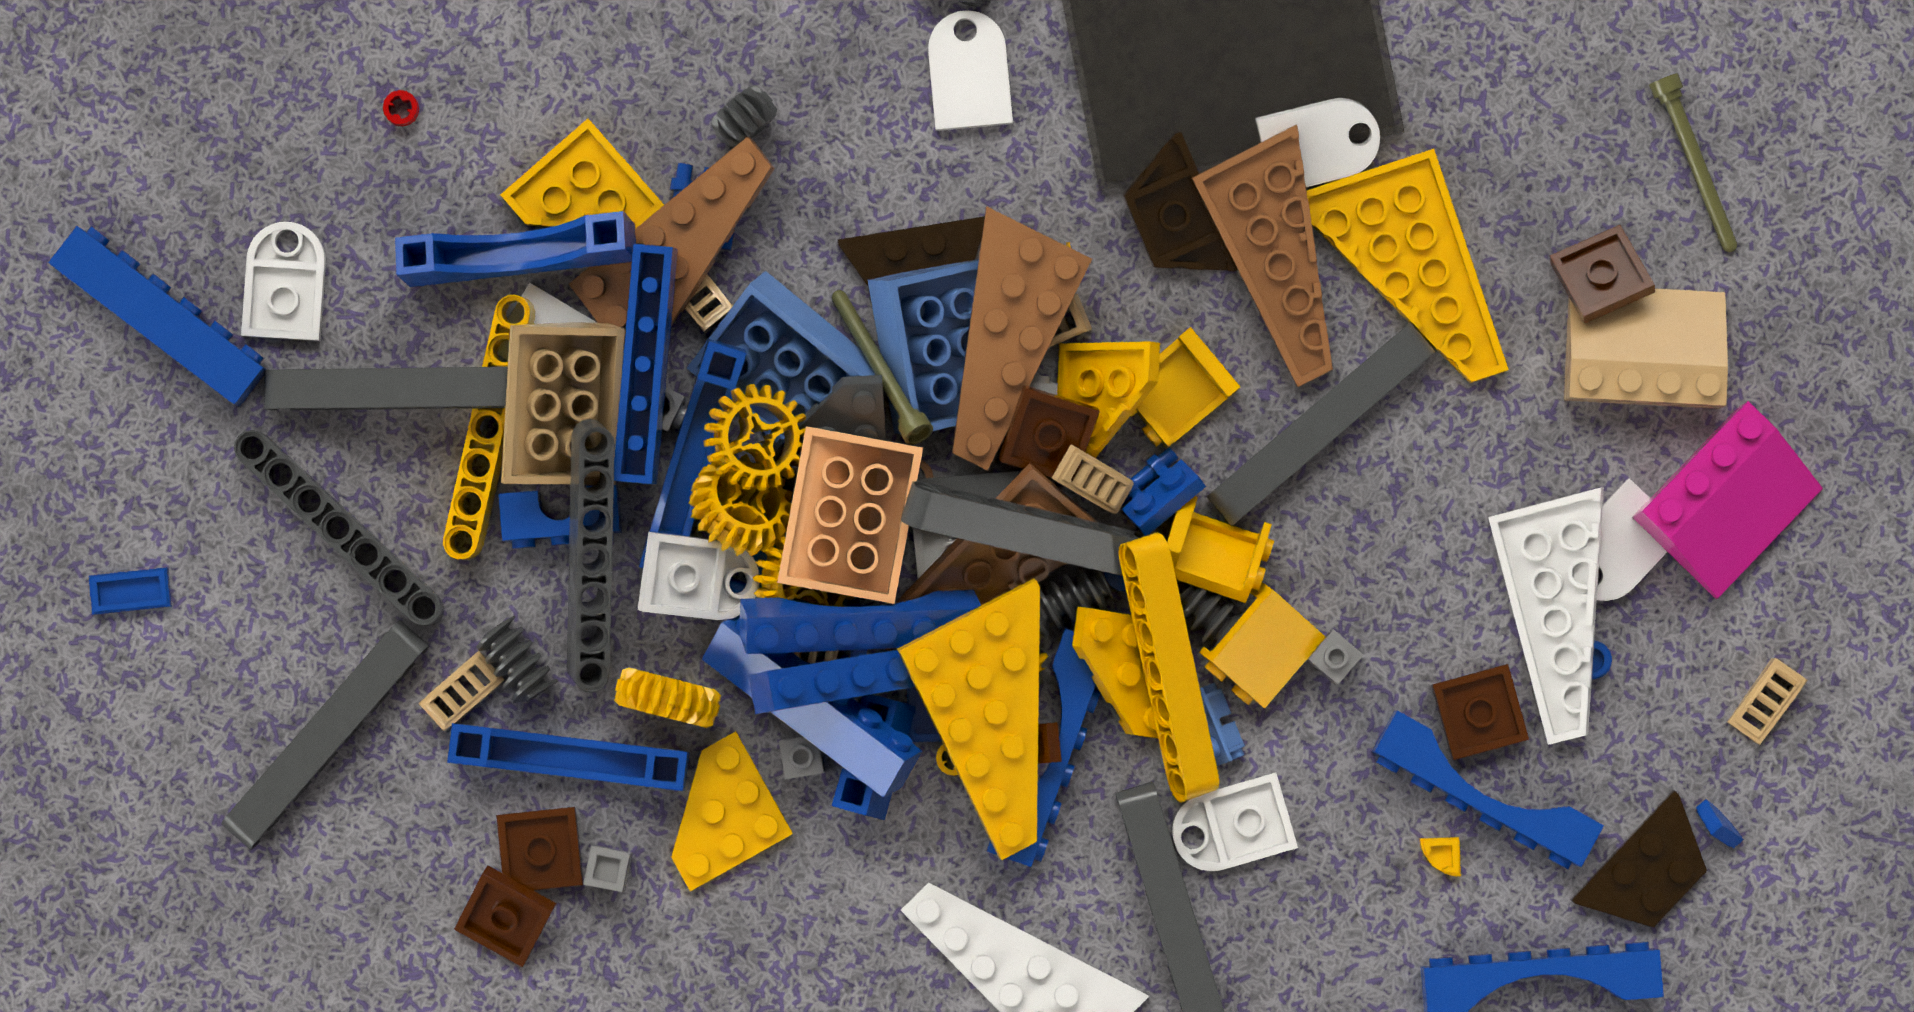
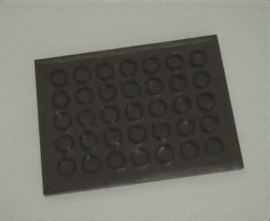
(1216, 69)

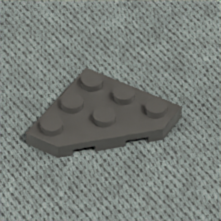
(850, 408)

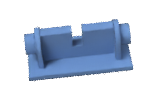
(1225, 739)

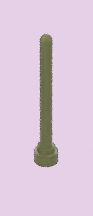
(1669, 93)
(913, 425)

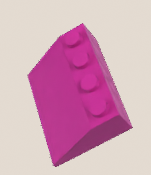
(1729, 500)

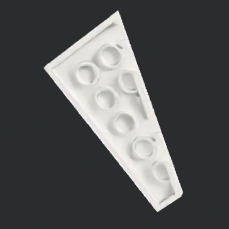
(1552, 585)
(1011, 965)

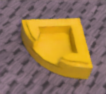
(1443, 854)

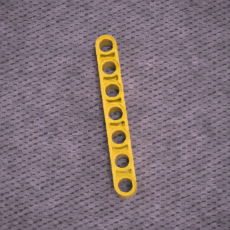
(477, 445)
(1168, 666)

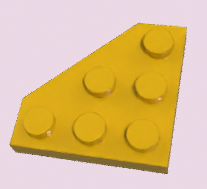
(578, 180)
(1108, 377)
(1113, 655)
(726, 814)

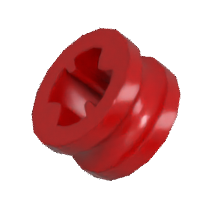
(405, 97)

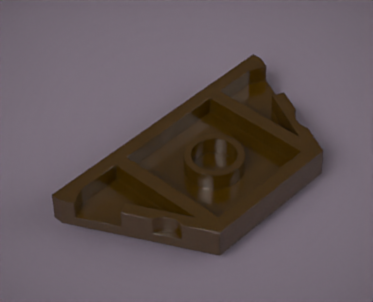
(1173, 215)
(913, 248)
(1648, 869)

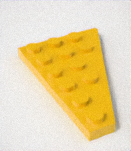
(1409, 246)
(984, 702)

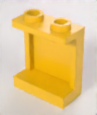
(1187, 390)
(1217, 554)
(1263, 648)

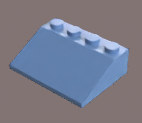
(924, 335)
(785, 347)

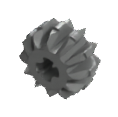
(743, 116)

